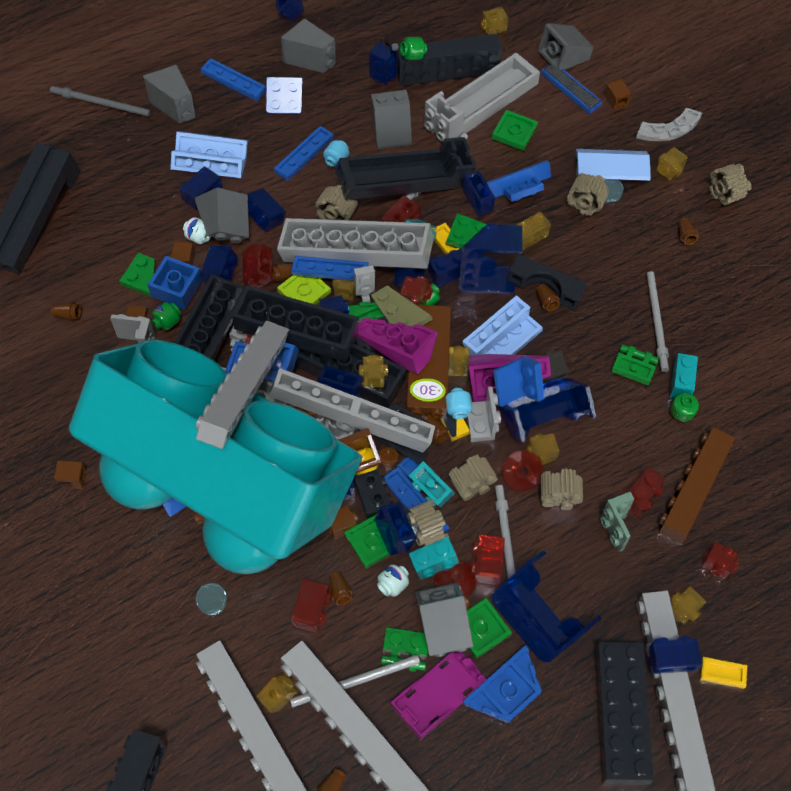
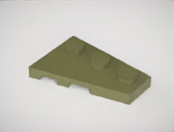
(398, 308)

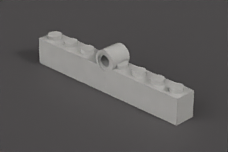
(351, 411)

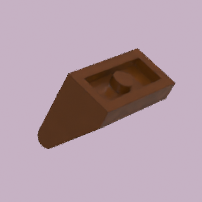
(359, 441)

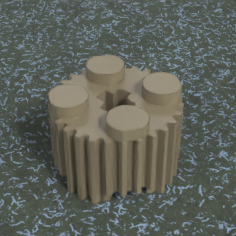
(729, 183)
(588, 193)
(333, 205)
(473, 477)
(561, 489)
(426, 523)

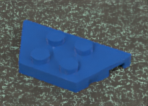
(508, 689)

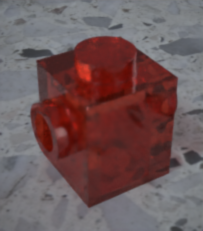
(417, 290)
(721, 560)

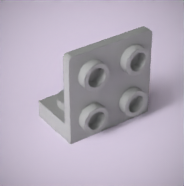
(133, 328)
(484, 418)

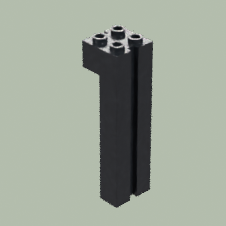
(406, 171)
(32, 203)

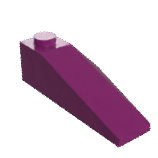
(401, 343)
(483, 366)

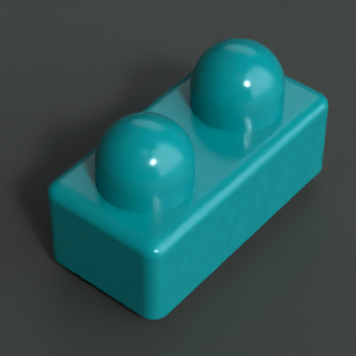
(259, 494)

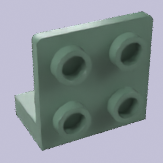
(612, 516)

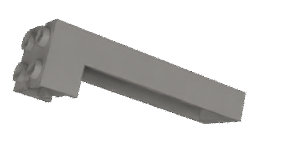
(479, 98)

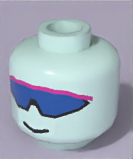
(195, 231)
(393, 580)

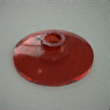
(513, 466)
(465, 582)

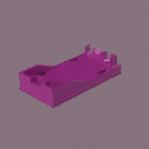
(437, 693)

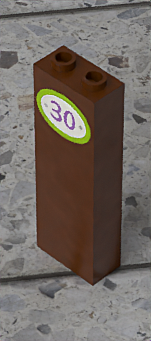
(429, 388)

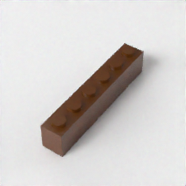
(697, 485)

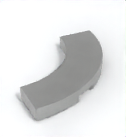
(672, 130)

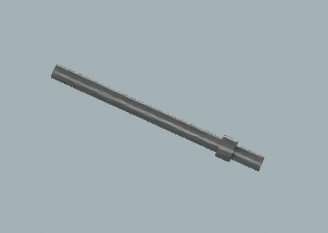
(69, 93)

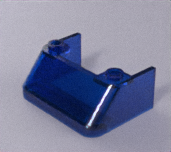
(481, 273)
(561, 399)
(533, 617)

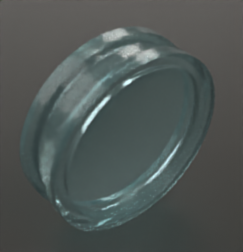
(615, 190)
(211, 599)

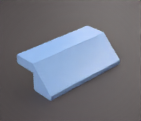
(217, 153)
(614, 164)
(504, 331)

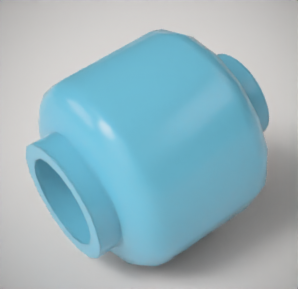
(334, 151)
(458, 403)

